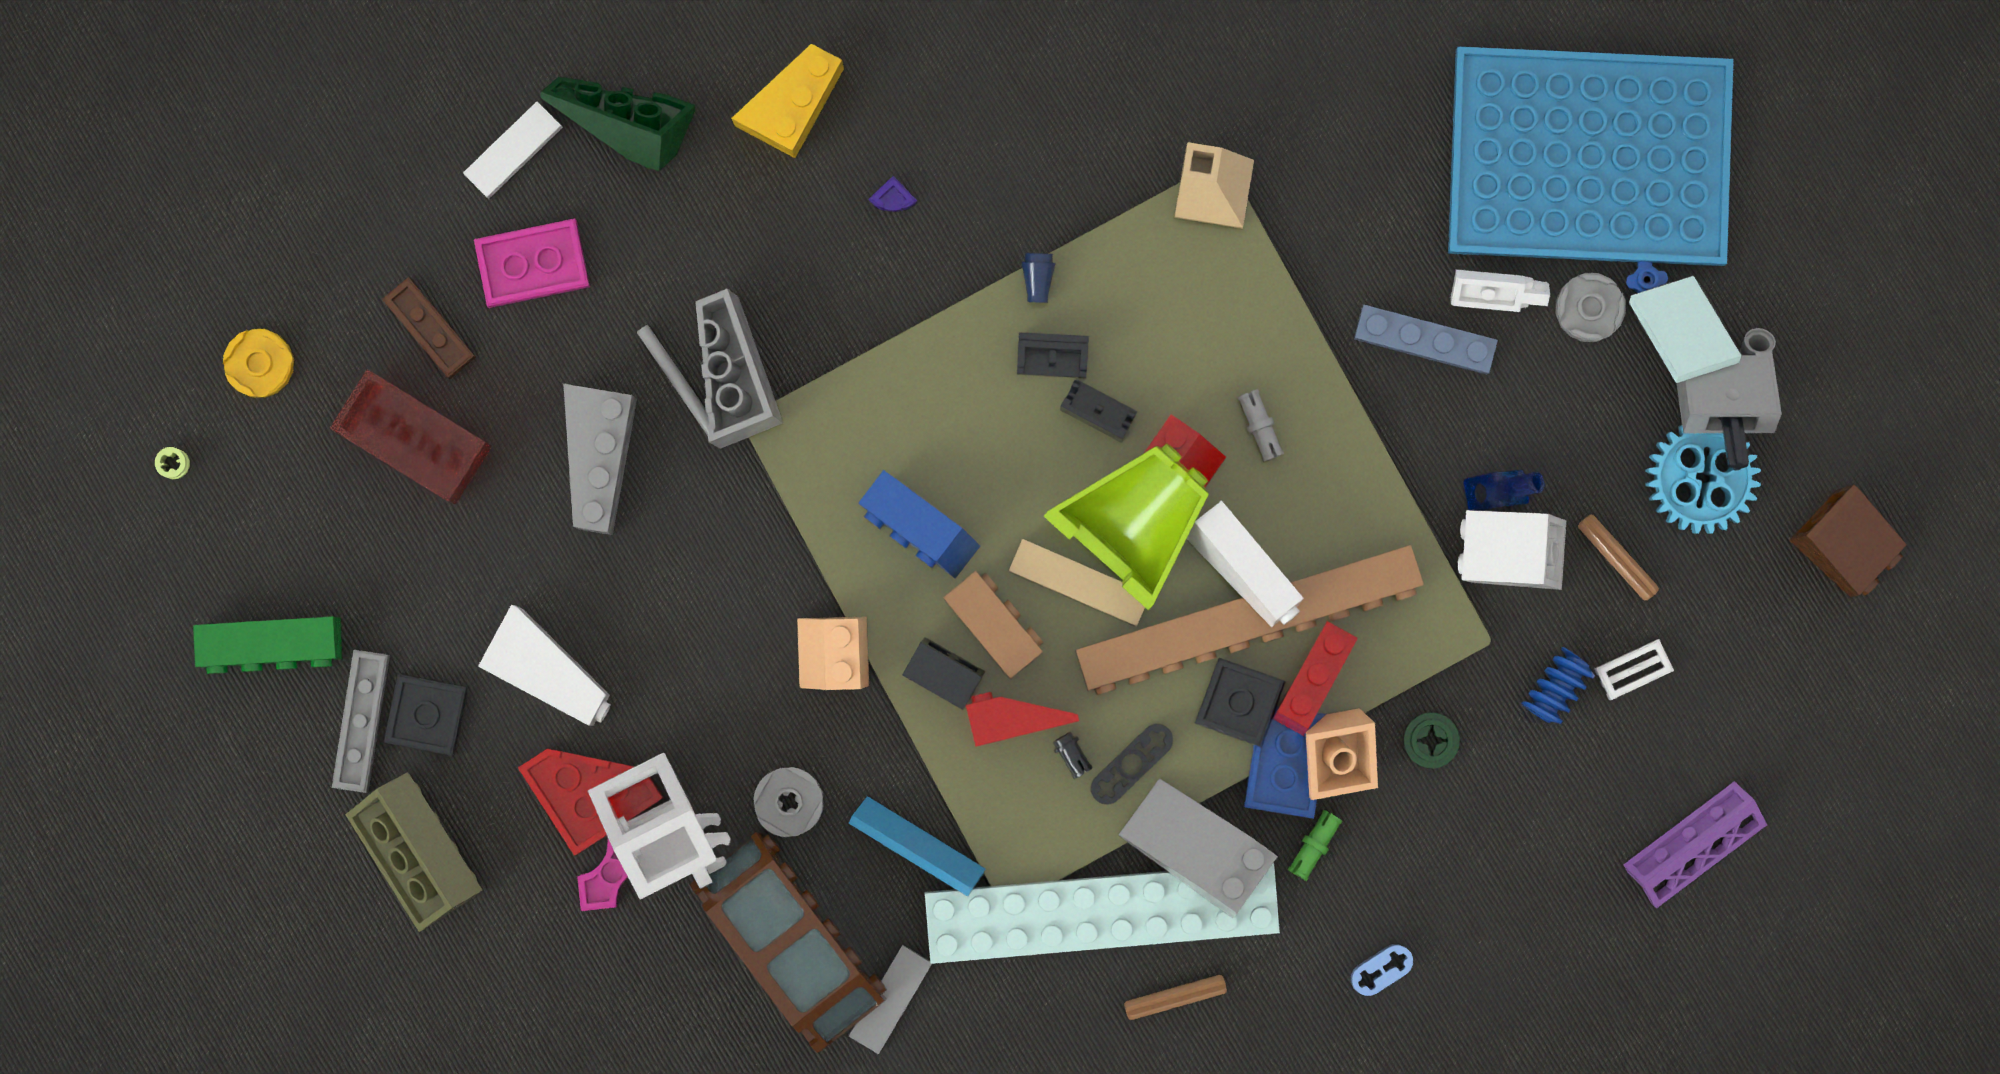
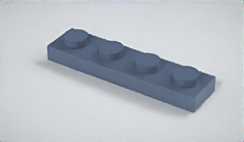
(1425, 339)

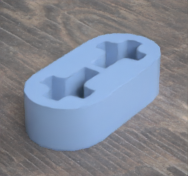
(1387, 976)

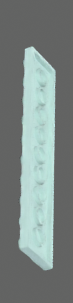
(1086, 916)

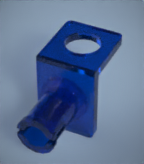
(1503, 489)

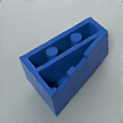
(918, 524)

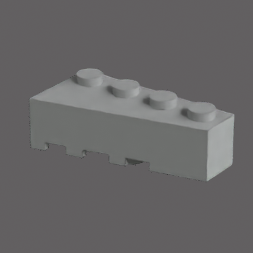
(735, 381)
(598, 446)

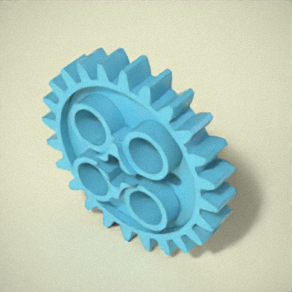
(1671, 472)

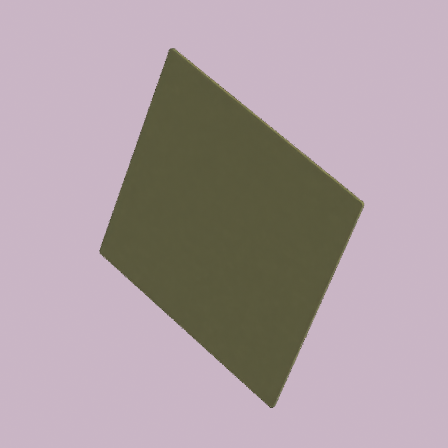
(1177, 327)

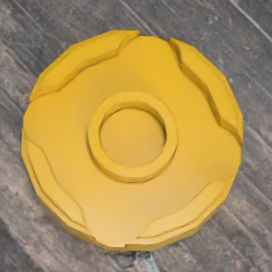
(258, 363)

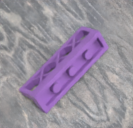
(1694, 839)

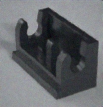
(1052, 355)
(1098, 410)
(943, 673)

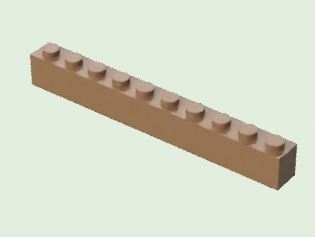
(1237, 622)

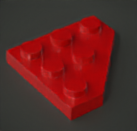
(562, 788)

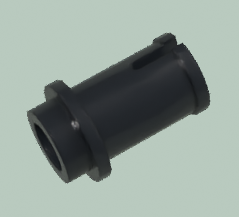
(1072, 754)

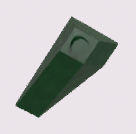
(633, 125)

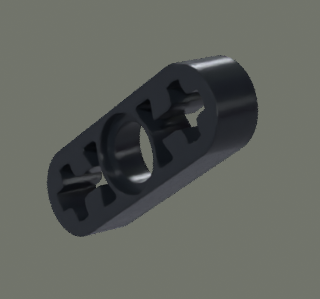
(1118, 788)

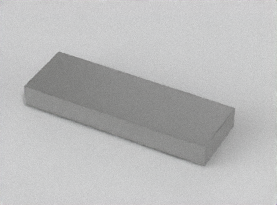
(901, 983)

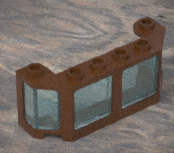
(789, 943)

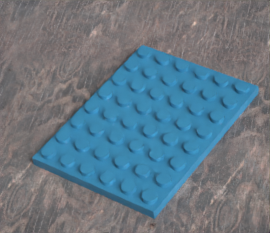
(1591, 156)

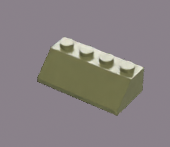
(413, 851)

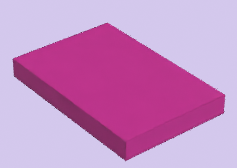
(531, 263)

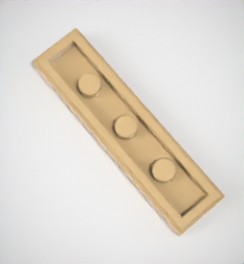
(1076, 582)

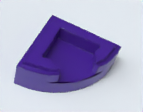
(892, 197)

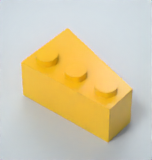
(791, 101)

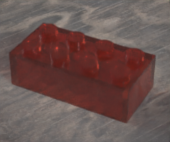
(410, 437)

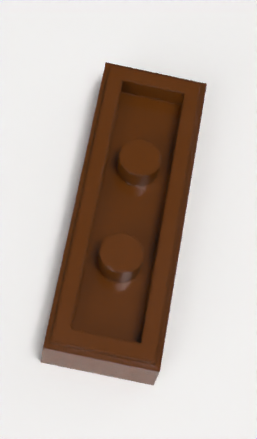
(429, 328)

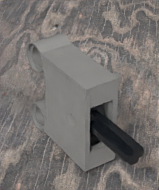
(1735, 398)

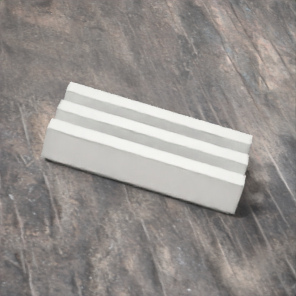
(1607, 682)

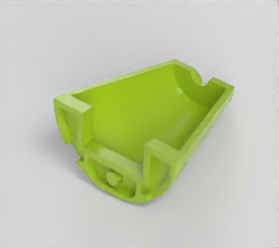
(1136, 518)

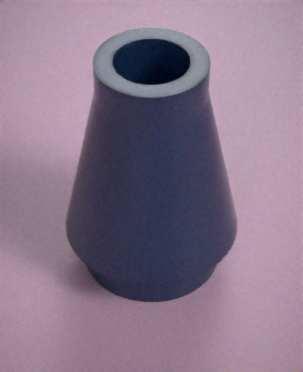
(1038, 274)

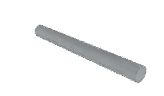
(674, 376)

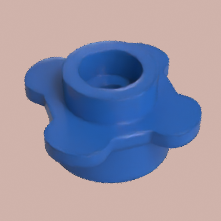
(1645, 269)

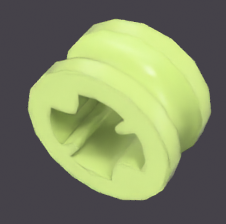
(172, 473)

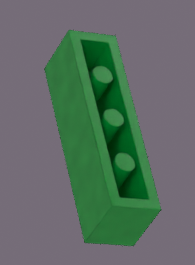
(267, 643)

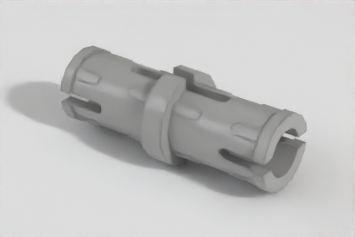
(1260, 425)

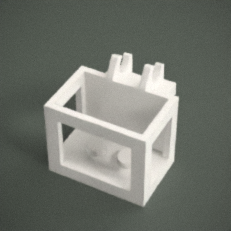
(663, 841)

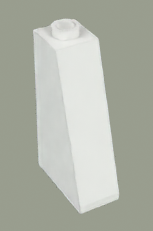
(1245, 565)
(538, 665)

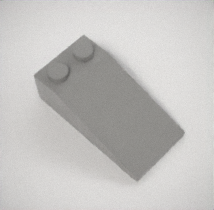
(1198, 847)

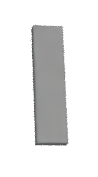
(360, 721)

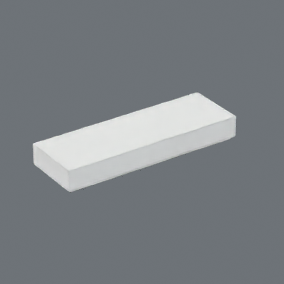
(512, 150)

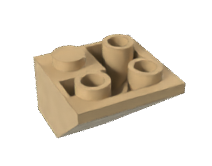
(1214, 186)

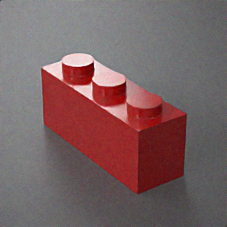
(1315, 678)

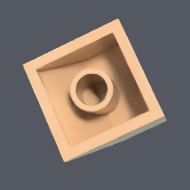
(833, 653)
(1341, 754)

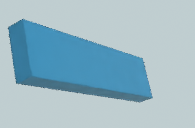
(917, 846)

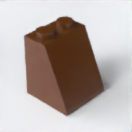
(1850, 541)

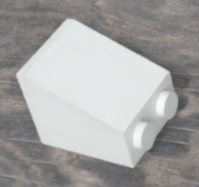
(1513, 549)

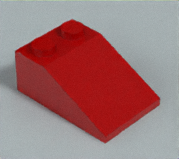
(1007, 718)

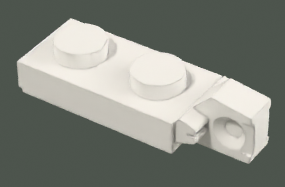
(1497, 291)

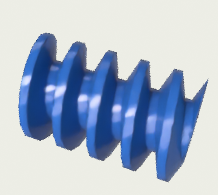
(1559, 687)

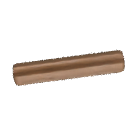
(1618, 557)
(1175, 997)

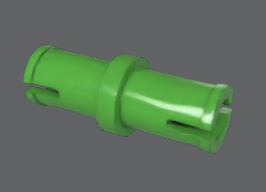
(1315, 845)

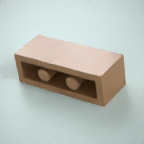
(994, 623)

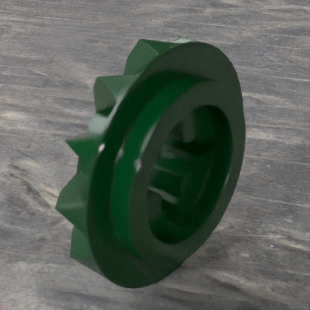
(1442, 728)

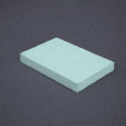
(1685, 329)

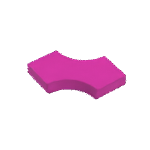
(601, 886)

